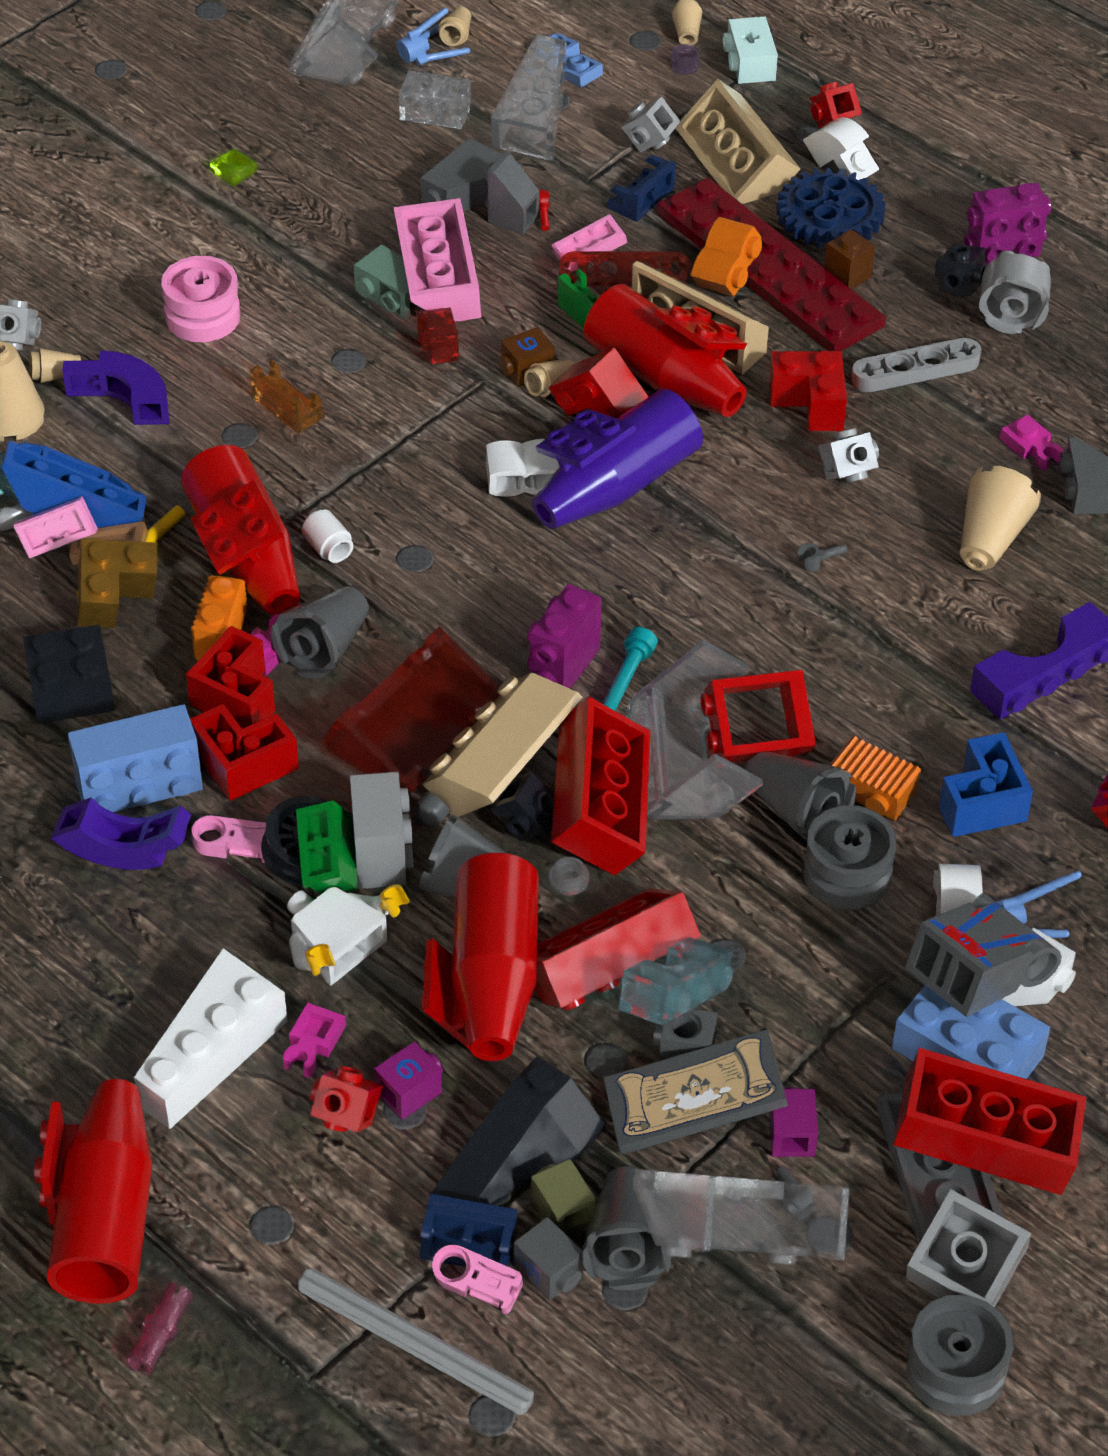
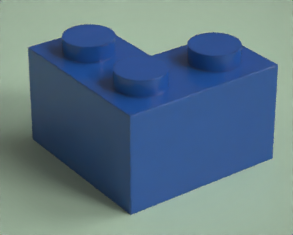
(989, 790)

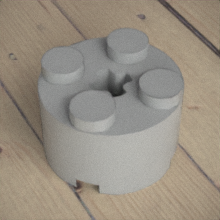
(1015, 292)

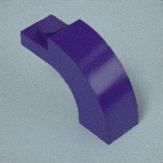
(122, 378)
(117, 839)

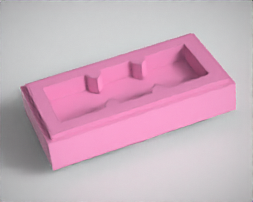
(598, 236)
(55, 527)

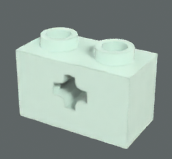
(751, 50)

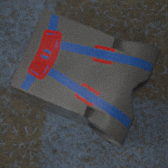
(979, 955)

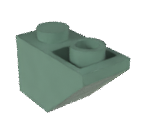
(383, 280)

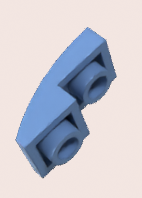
(580, 67)

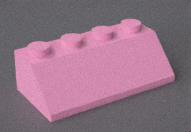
(438, 257)

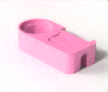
(237, 837)
(482, 1278)

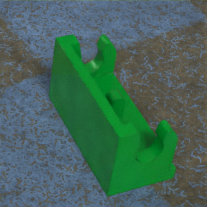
(575, 298)
(327, 847)

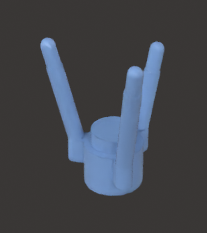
(415, 44)
(1015, 904)

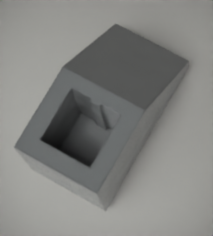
(511, 195)
(1086, 477)

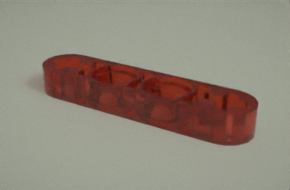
(624, 261)

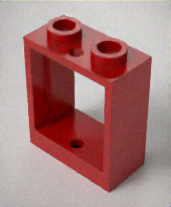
(795, 708)

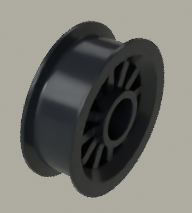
(281, 840)

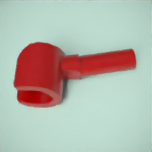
(544, 206)

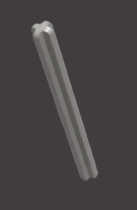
(416, 1341)

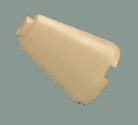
(19, 401)
(995, 513)

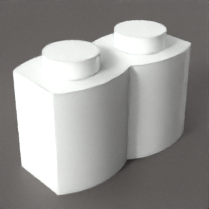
(517, 468)

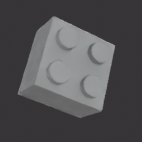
(381, 829)
(967, 1251)

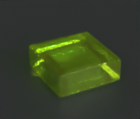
(233, 167)

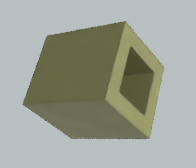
(563, 1196)

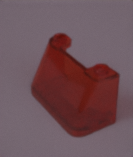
(413, 712)

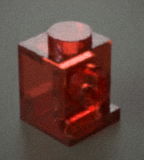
(438, 335)

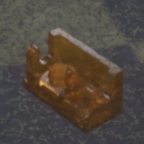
(284, 399)

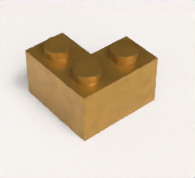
(113, 571)

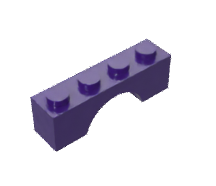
(1012, 681)

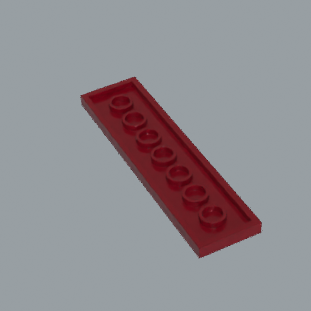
(781, 272)

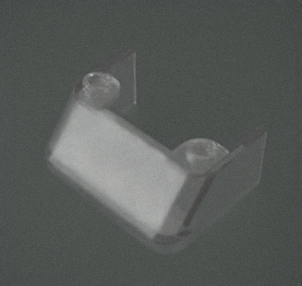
(338, 39)
(680, 774)
(742, 1215)

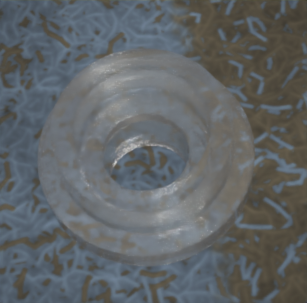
(569, 868)

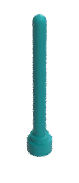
(638, 647)

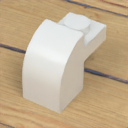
(844, 144)
(956, 886)

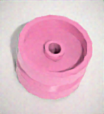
(200, 298)

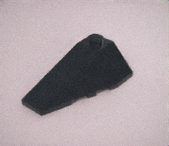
(532, 1125)

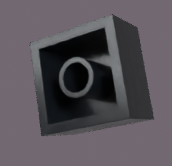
(69, 674)

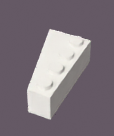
(209, 1038)

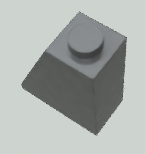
(460, 176)

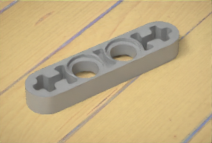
(877, 374)

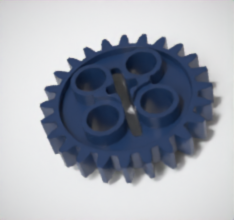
(830, 205)

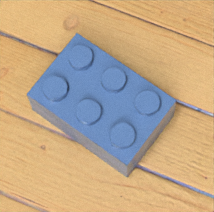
(137, 759)
(993, 1037)

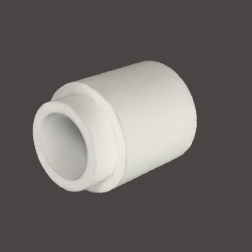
(327, 536)

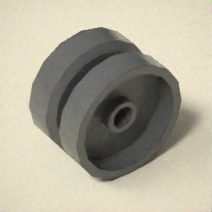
(849, 857)
(959, 1355)

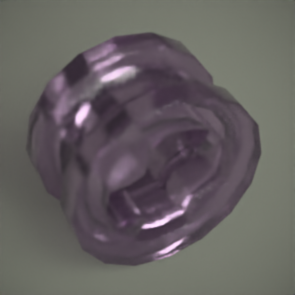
(685, 59)

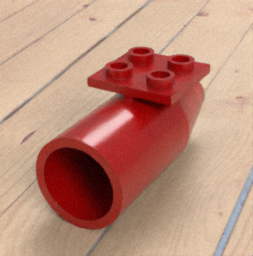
(669, 348)
(241, 526)
(493, 969)
(96, 1194)

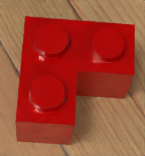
(811, 382)
(599, 384)
(234, 677)
(247, 756)

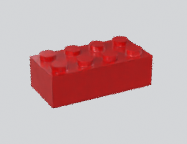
(601, 786)
(990, 1121)

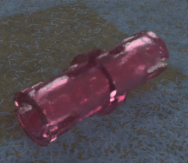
(159, 1328)

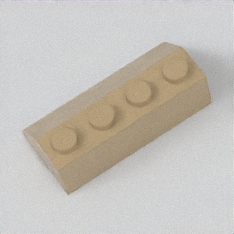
(736, 145)
(669, 292)
(499, 742)

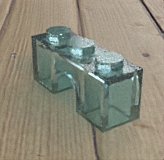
(690, 977)

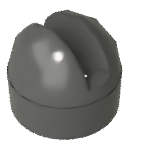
(430, 810)

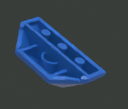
(50, 478)

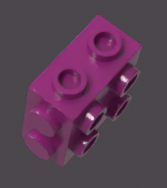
(1008, 220)
(566, 636)

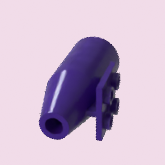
(613, 458)

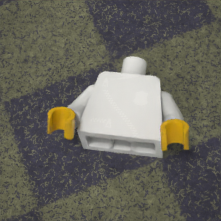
(339, 929)

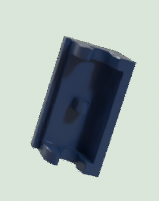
(645, 190)
(470, 1224)

